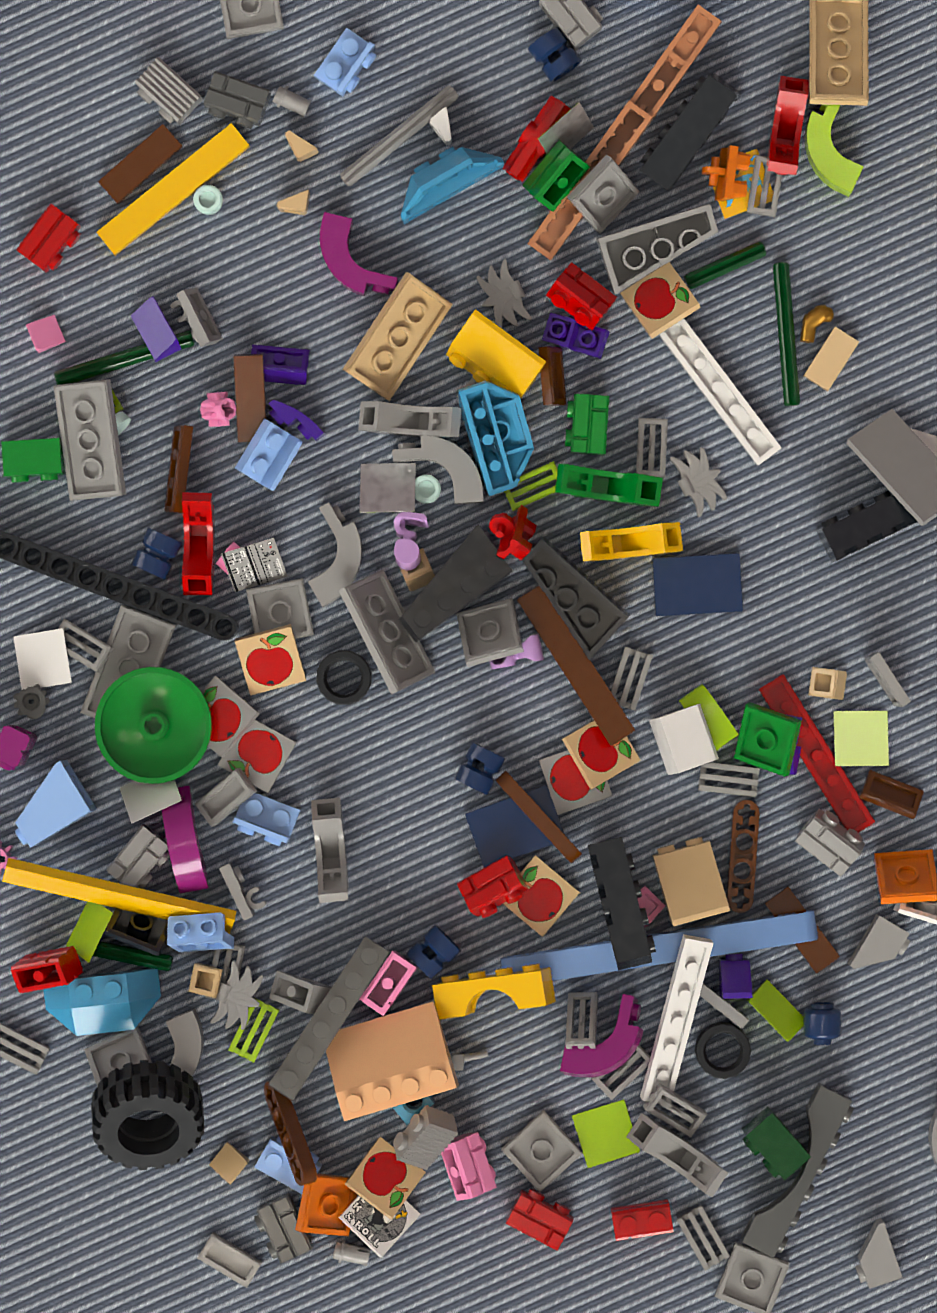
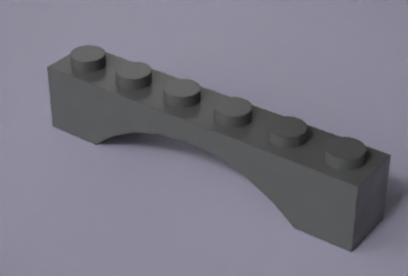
(328, 1018)
(770, 1224)

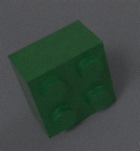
(772, 1139)

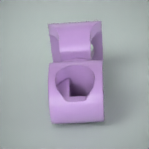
(405, 549)
(532, 651)

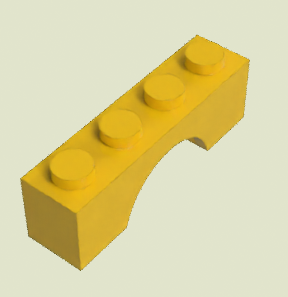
(527, 989)

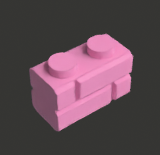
(388, 983)
(468, 1166)

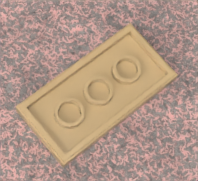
(838, 52)
(397, 336)

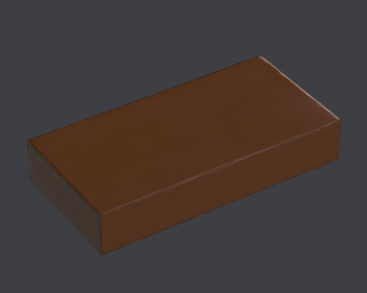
(552, 376)
(891, 794)

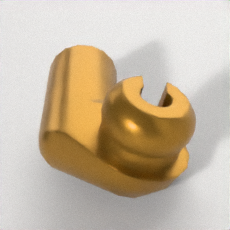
(812, 320)

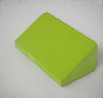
(777, 1010)

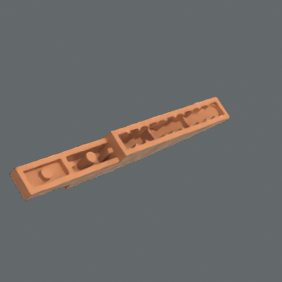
(632, 121)

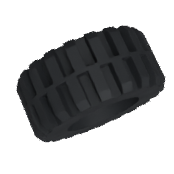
(142, 1089)

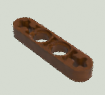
(538, 817)
(747, 856)
(291, 1136)

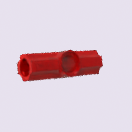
(529, 148)

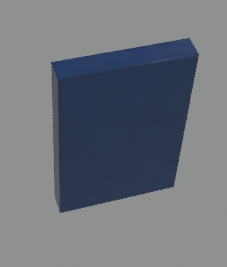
(697, 584)
(507, 830)

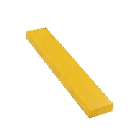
(173, 189)

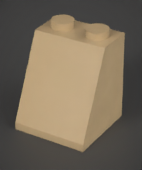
(690, 881)

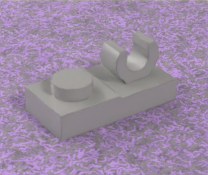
(201, 322)
(234, 877)

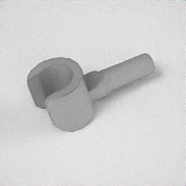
(459, 1058)

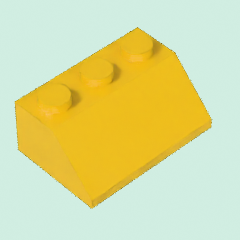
(494, 355)

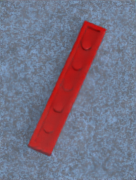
(819, 757)

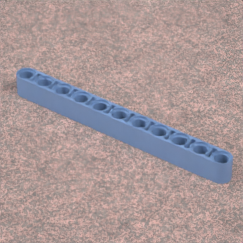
(727, 939)

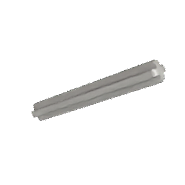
(398, 136)

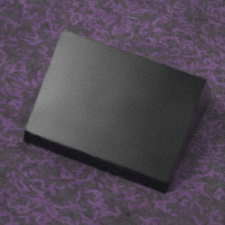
(138, 930)

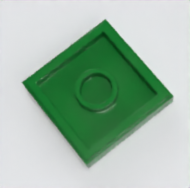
(767, 739)

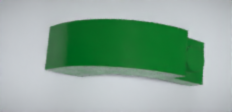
(609, 485)

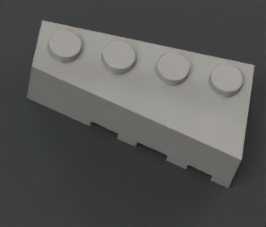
(646, 247)

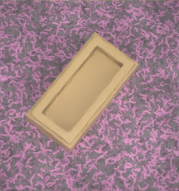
(831, 359)

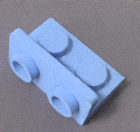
(345, 62)
(268, 454)
(266, 817)
(198, 932)
(276, 1165)

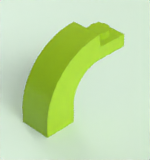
(823, 157)

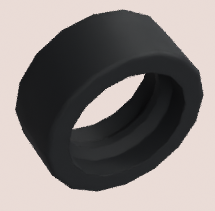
(324, 667)
(735, 1068)

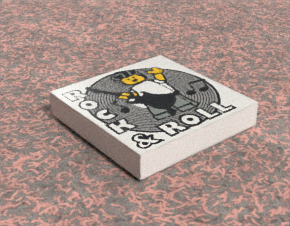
(374, 1227)

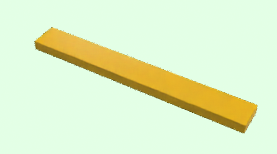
(107, 892)

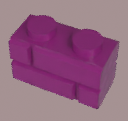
(15, 746)

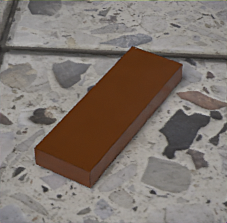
(140, 164)
(249, 394)
(178, 468)
(817, 952)

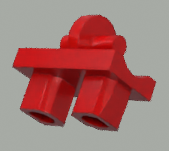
(513, 533)

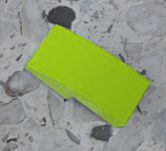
(719, 725)

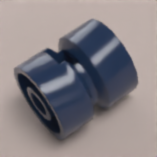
(548, 46)
(156, 553)
(475, 778)
(440, 944)

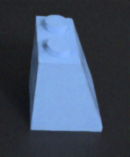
(54, 806)

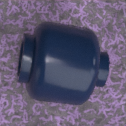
(822, 1022)

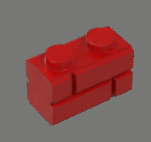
(49, 239)
(581, 296)
(492, 887)
(46, 969)
(540, 1219)
(642, 1219)

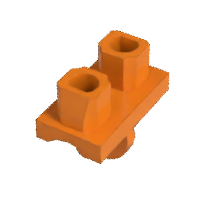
(723, 173)

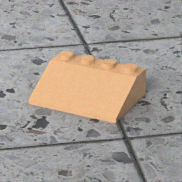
(390, 1061)

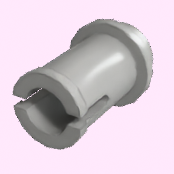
(291, 101)
(351, 1253)

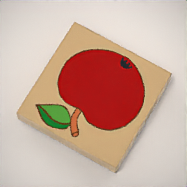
(660, 300)
(270, 659)
(596, 757)
(546, 896)
(384, 1179)

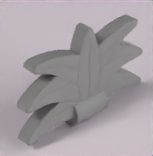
(504, 295)
(698, 480)
(236, 996)

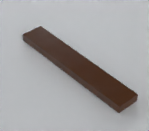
(576, 666)

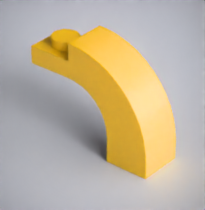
(631, 542)

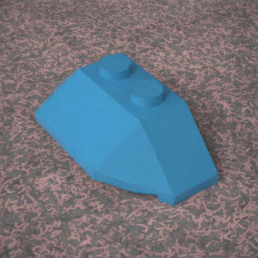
(446, 178)
(496, 434)
(104, 1001)

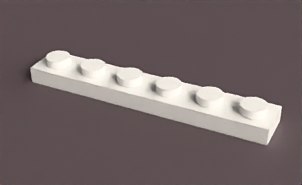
(720, 391)
(677, 1015)

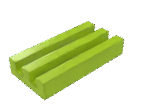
(510, 496)
(243, 1052)

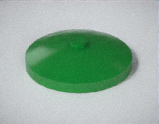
(153, 725)

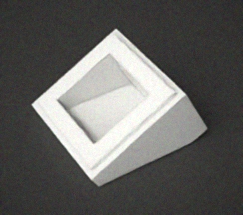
(441, 126)

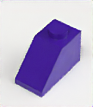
(735, 976)

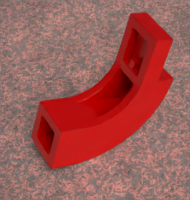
(787, 125)
(198, 543)

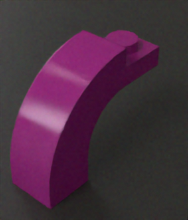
(334, 244)
(184, 844)
(613, 1051)

